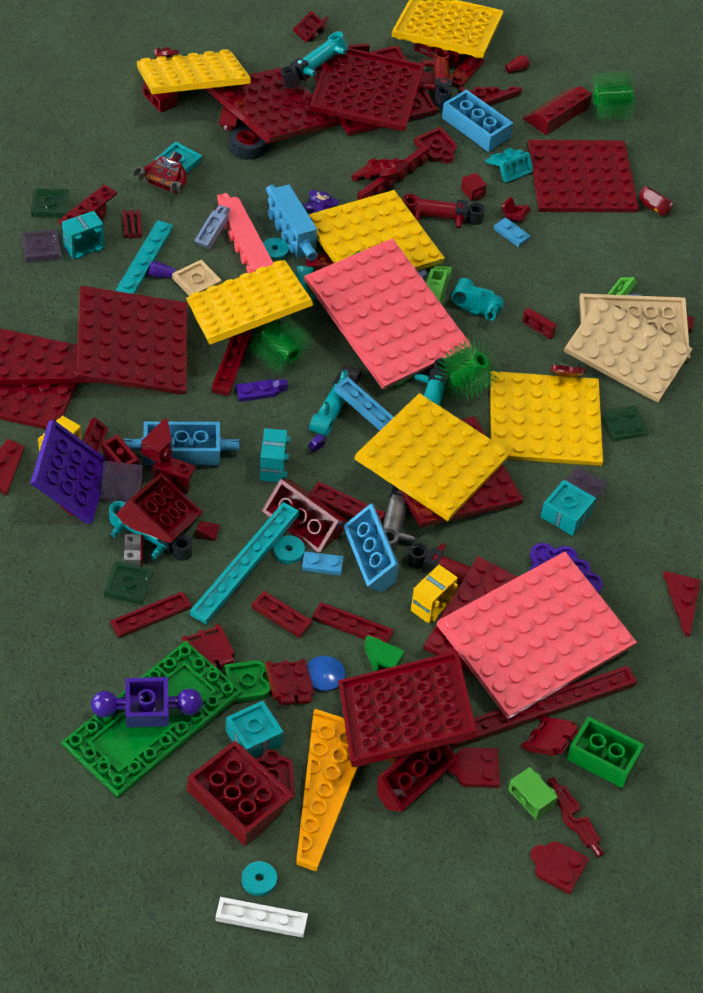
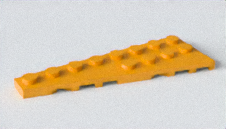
(326, 787)

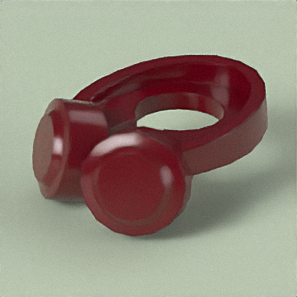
(166, 51)

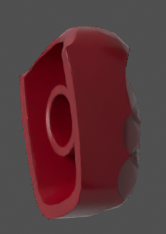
(655, 201)

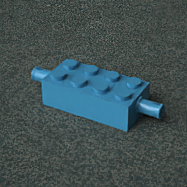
(292, 221)
(191, 442)

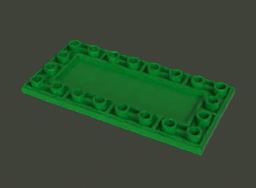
(124, 754)

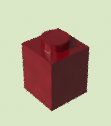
(474, 187)

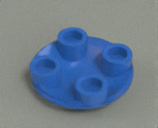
(325, 673)

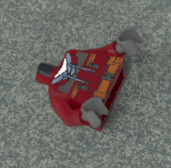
(164, 173)

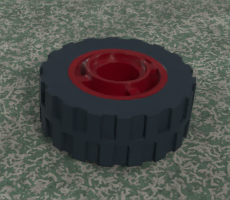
(246, 143)

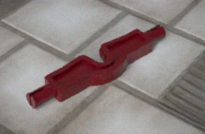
(581, 826)

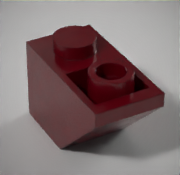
(228, 120)

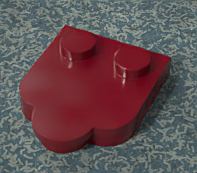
(440, 145)
(279, 767)
(477, 767)
(558, 865)

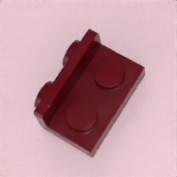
(176, 471)

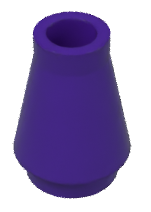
(160, 270)

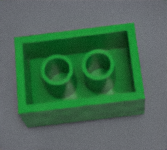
(605, 752)

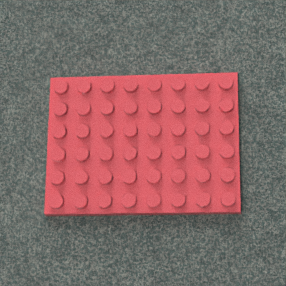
(386, 312)
(536, 634)

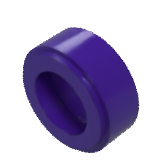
(317, 443)

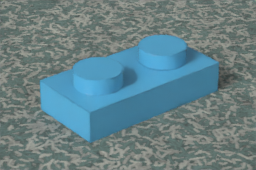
(511, 232)
(322, 563)

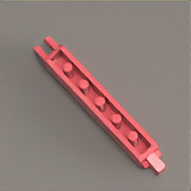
(244, 235)

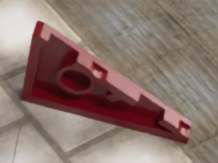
(493, 95)
(684, 597)

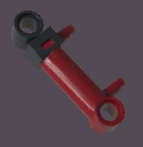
(442, 82)
(447, 210)
(420, 557)

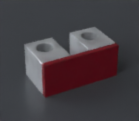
(133, 549)

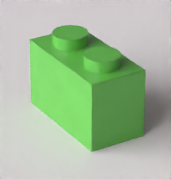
(533, 793)

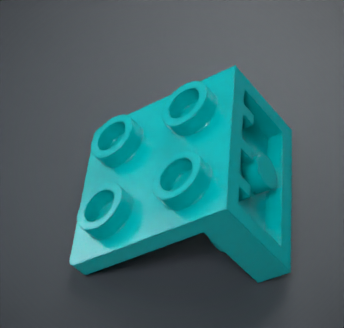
(512, 163)

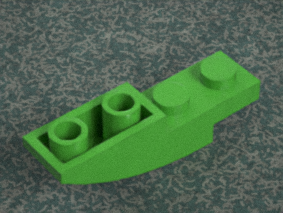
(438, 281)

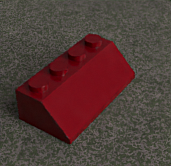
(560, 109)
(316, 522)
(413, 775)

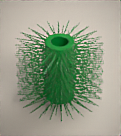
(613, 95)
(281, 343)
(468, 369)

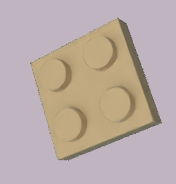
(196, 278)

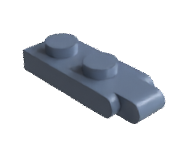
(213, 227)

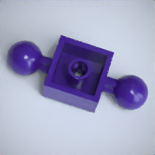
(143, 714)

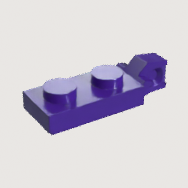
(260, 389)

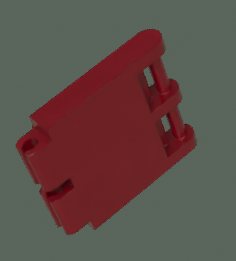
(213, 646)
(290, 682)
(552, 738)

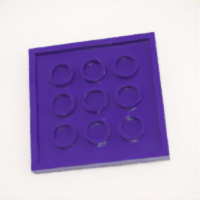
(69, 472)

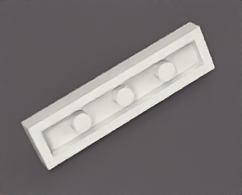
(261, 917)

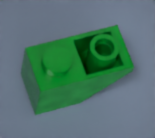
(382, 654)

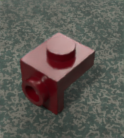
(513, 211)

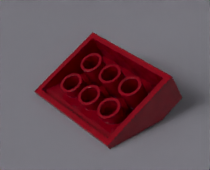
(159, 510)
(238, 792)

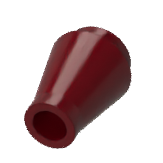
(518, 64)

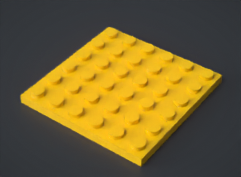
(449, 25)
(192, 72)
(371, 222)
(248, 301)
(547, 418)
(433, 456)

